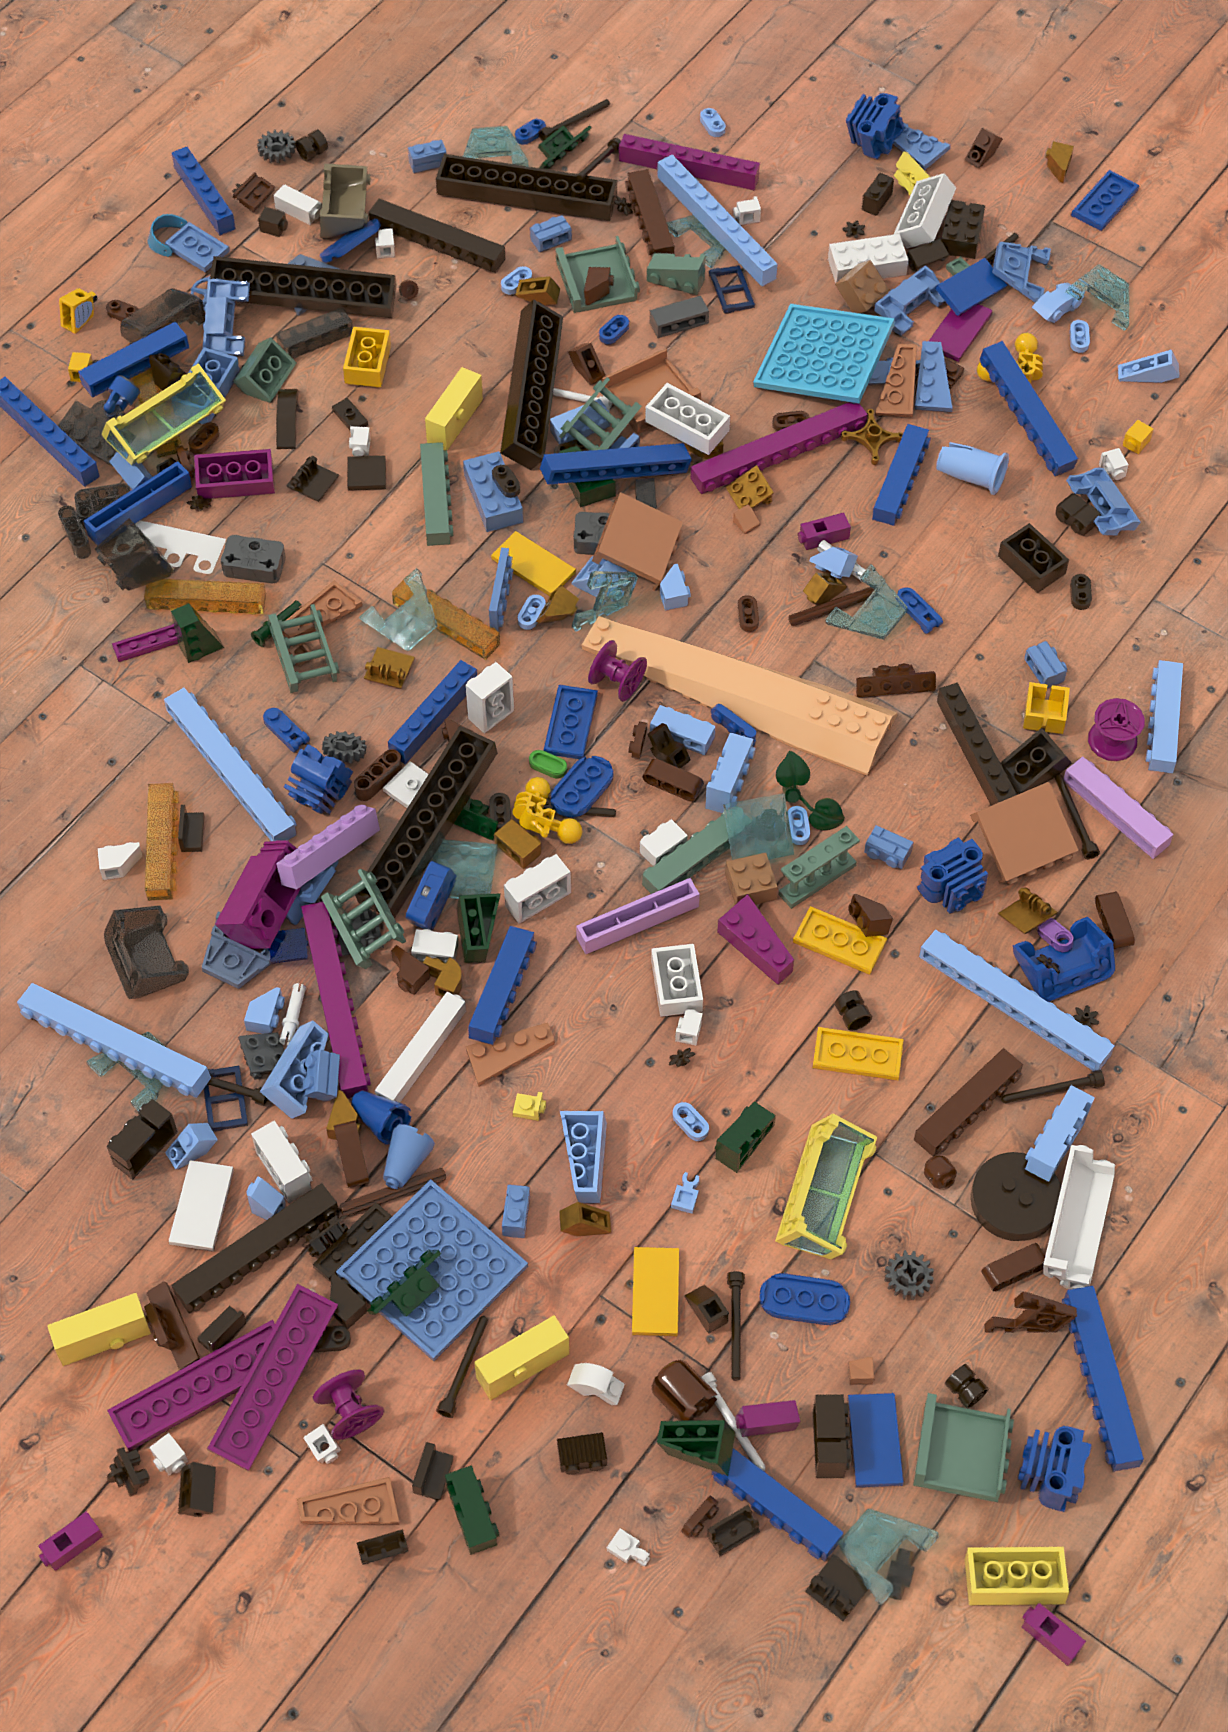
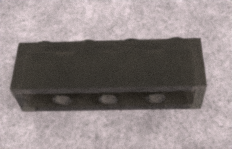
(315, 333)

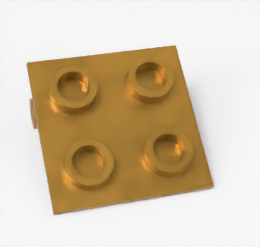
(750, 489)
(388, 667)
(1027, 911)

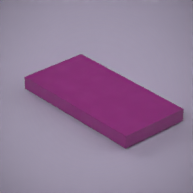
(960, 331)

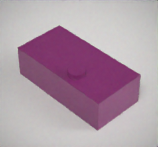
(234, 474)

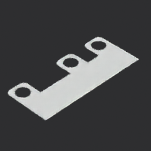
(182, 542)

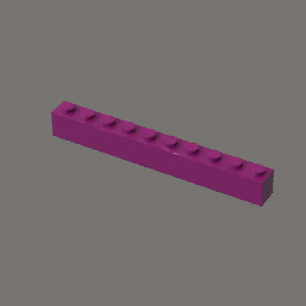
(778, 446)
(334, 999)

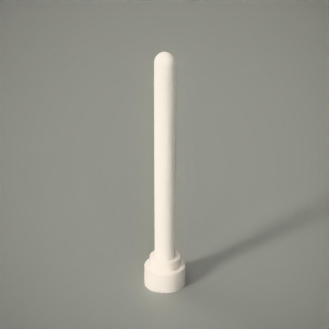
(580, 397)
(730, 1419)

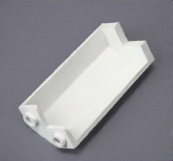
(1079, 1218)

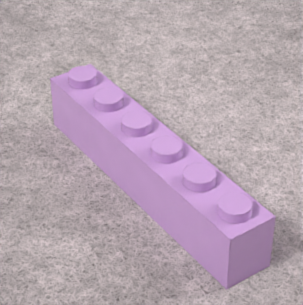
(1118, 807)
(328, 846)
(637, 916)

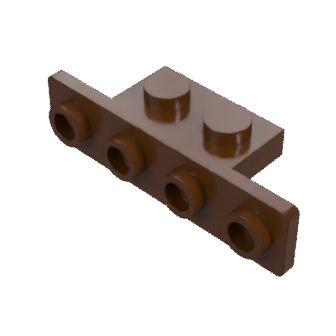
(895, 680)
(169, 1325)

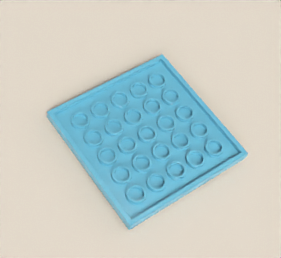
(824, 353)

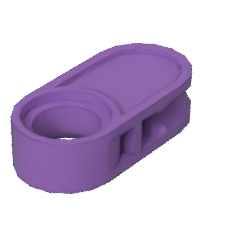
(1052, 931)

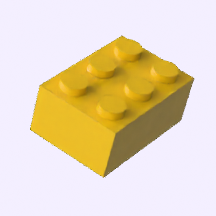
(367, 357)

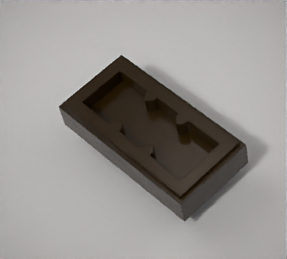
(349, 414)

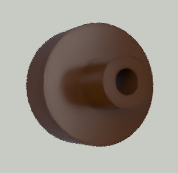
(408, 289)

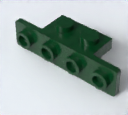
(558, 143)
(474, 819)
(411, 1288)

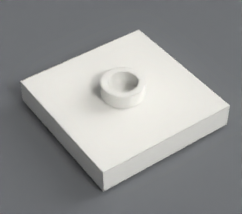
(405, 784)

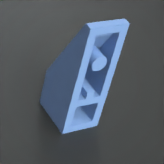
(1153, 368)

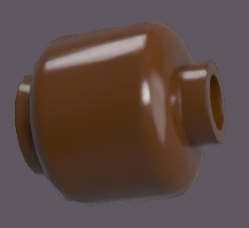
(940, 1172)

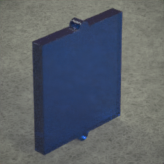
(289, 946)

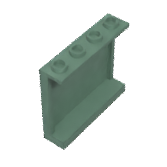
(574, 270)
(963, 1451)

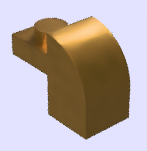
(448, 975)

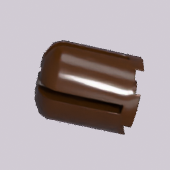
(683, 1391)

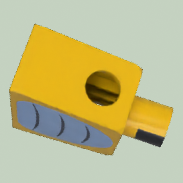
(76, 309)

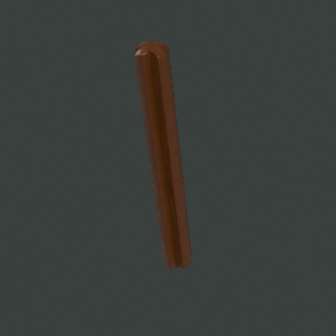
(828, 607)
(389, 1193)

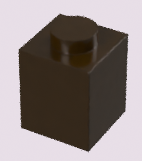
(272, 222)

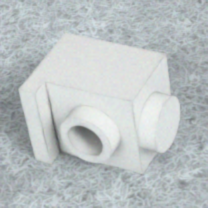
(747, 211)
(385, 244)
(360, 441)
(1114, 464)
(689, 1027)
(316, 1440)

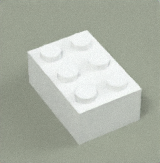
(489, 697)
(537, 888)
(676, 979)
(282, 1161)

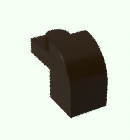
(666, 748)

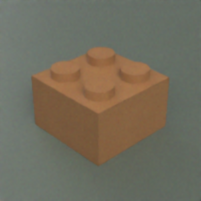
(862, 287)
(753, 877)

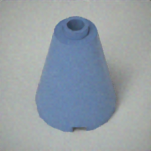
(405, 1154)

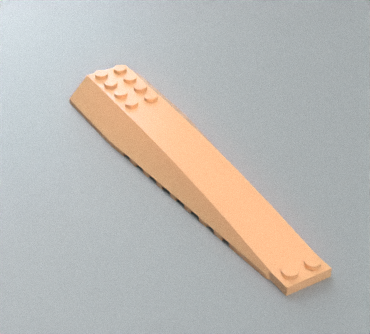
(770, 701)

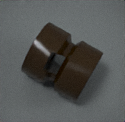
(311, 145)
(853, 1010)
(964, 1383)

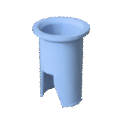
(973, 465)

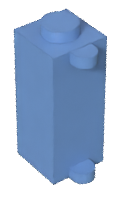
(132, 474)

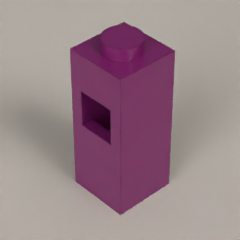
(831, 529)
(767, 1418)
(69, 1541)
(1052, 1633)

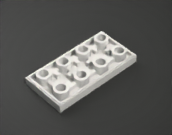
(201, 1205)

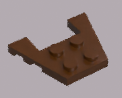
(1040, 1316)

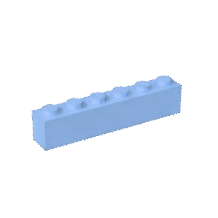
(1165, 716)

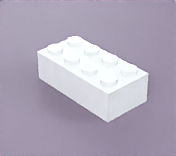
(925, 210)
(884, 251)
(687, 418)

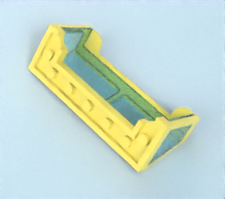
(164, 416)
(825, 1187)

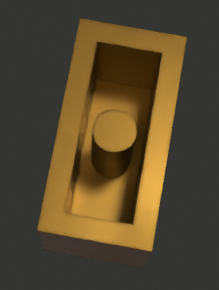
(518, 843)

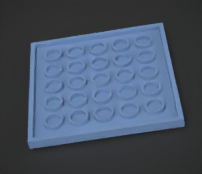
(470, 1270)

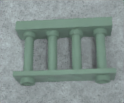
(617, 424)
(288, 661)
(818, 867)
(343, 920)

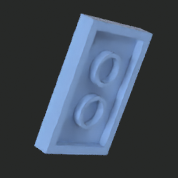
(196, 246)

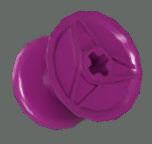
(617, 670)
(1116, 729)
(342, 1392)

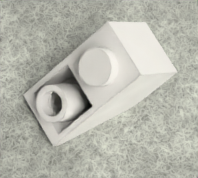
(118, 860)

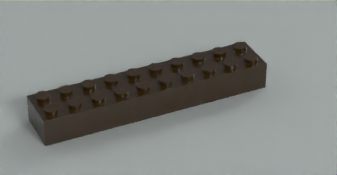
(526, 187)
(310, 286)
(532, 385)
(430, 817)

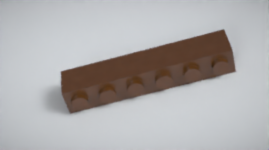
(649, 212)
(968, 1102)

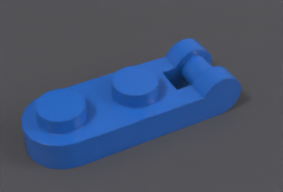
(920, 609)
(732, 722)
(284, 729)

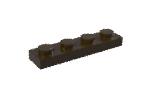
(351, 1241)

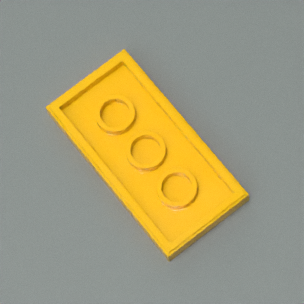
(536, 564)
(839, 940)
(858, 1053)
(655, 1291)

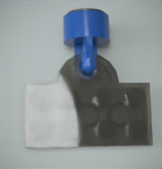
(86, 424)

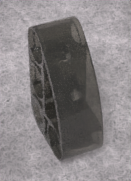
(92, 500)

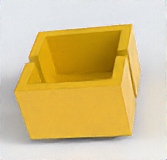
(1046, 713)

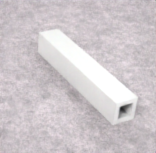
(422, 1048)

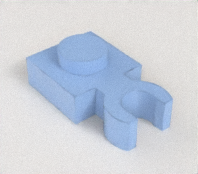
(686, 1195)

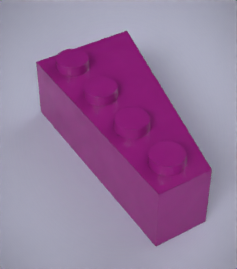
(755, 939)

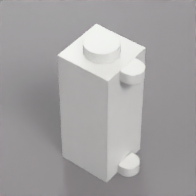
(297, 204)

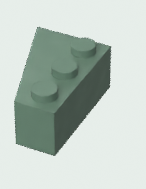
(677, 273)

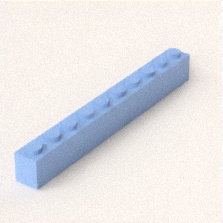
(717, 220)
(229, 766)
(1016, 1001)
(114, 1040)

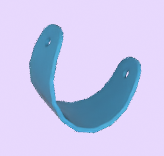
(163, 221)

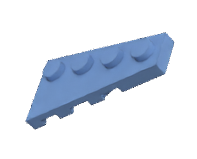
(933, 385)

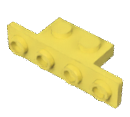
(909, 172)

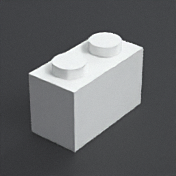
(662, 841)
(434, 945)

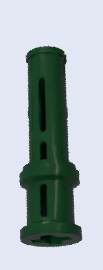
(264, 632)

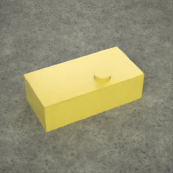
(454, 408)
(99, 1329)
(522, 1357)
(1016, 1576)

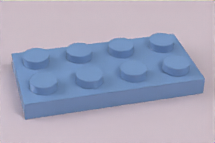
(501, 589)

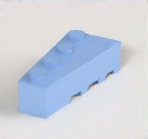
(729, 772)
(286, 1080)
(1059, 1133)
(585, 1148)

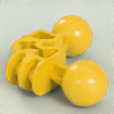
(1025, 345)
(532, 816)

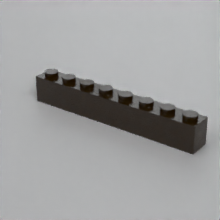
(438, 236)
(974, 744)
(255, 1248)

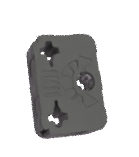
(588, 531)
(253, 559)

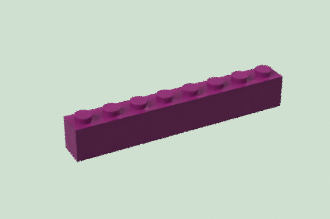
(699, 163)

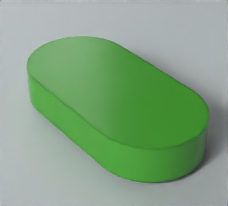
(548, 764)

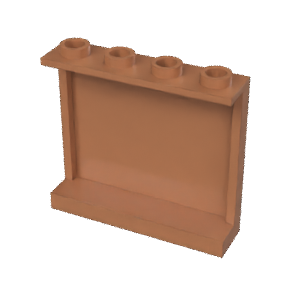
(643, 381)
(639, 539)
(1026, 833)

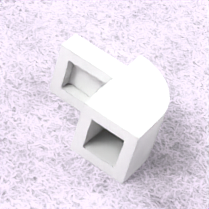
(596, 1380)

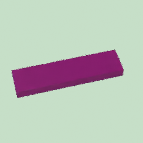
(145, 643)

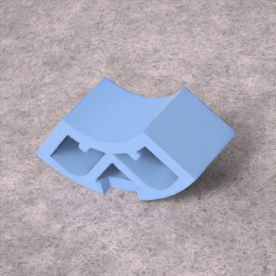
(1056, 303)

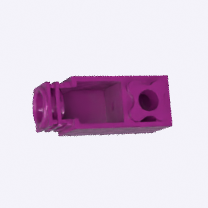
(258, 899)

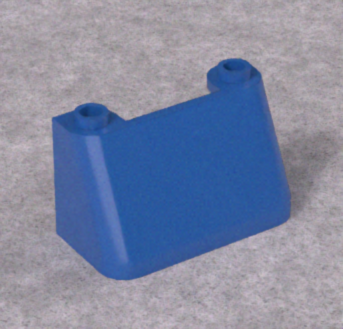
(1082, 966)

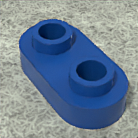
(529, 131)
(611, 331)

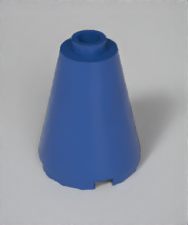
(380, 1114)

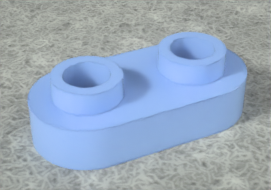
(712, 122)
(510, 282)
(1079, 336)
(529, 613)
(799, 827)
(691, 1122)

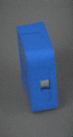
(431, 896)

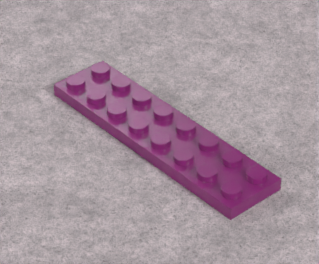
(272, 1377)
(188, 1390)

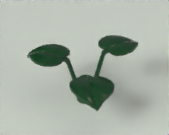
(795, 772)

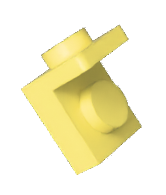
(529, 1106)

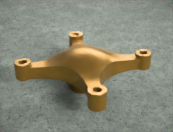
(872, 436)

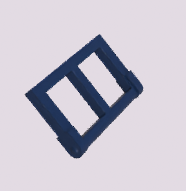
(713, 273)
(219, 1126)

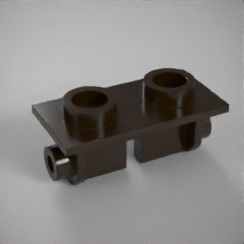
(382, 1547)

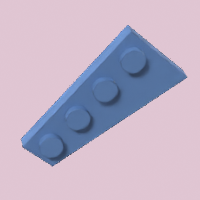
(920, 147)

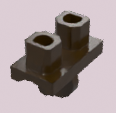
(124, 1473)

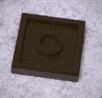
(366, 472)

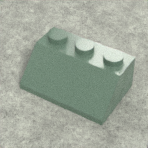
(264, 371)

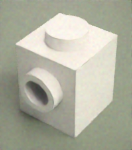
(168, 1455)

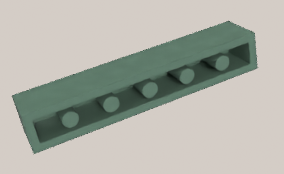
(435, 495)
(688, 857)

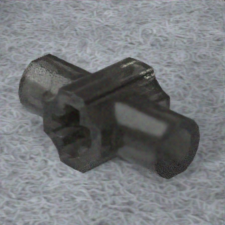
(900, 1573)

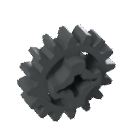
(276, 146)
(344, 747)
(917, 1270)

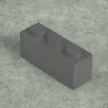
(679, 316)

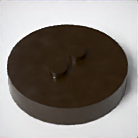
(1013, 1200)

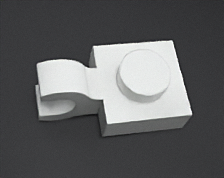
(626, 1547)

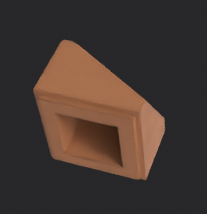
(861, 1371)

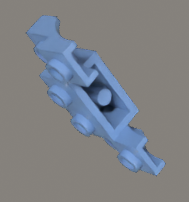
(908, 297)
(220, 316)
(1107, 499)

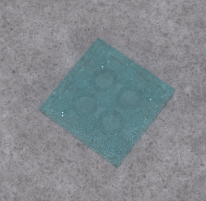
(759, 827)
(471, 863)

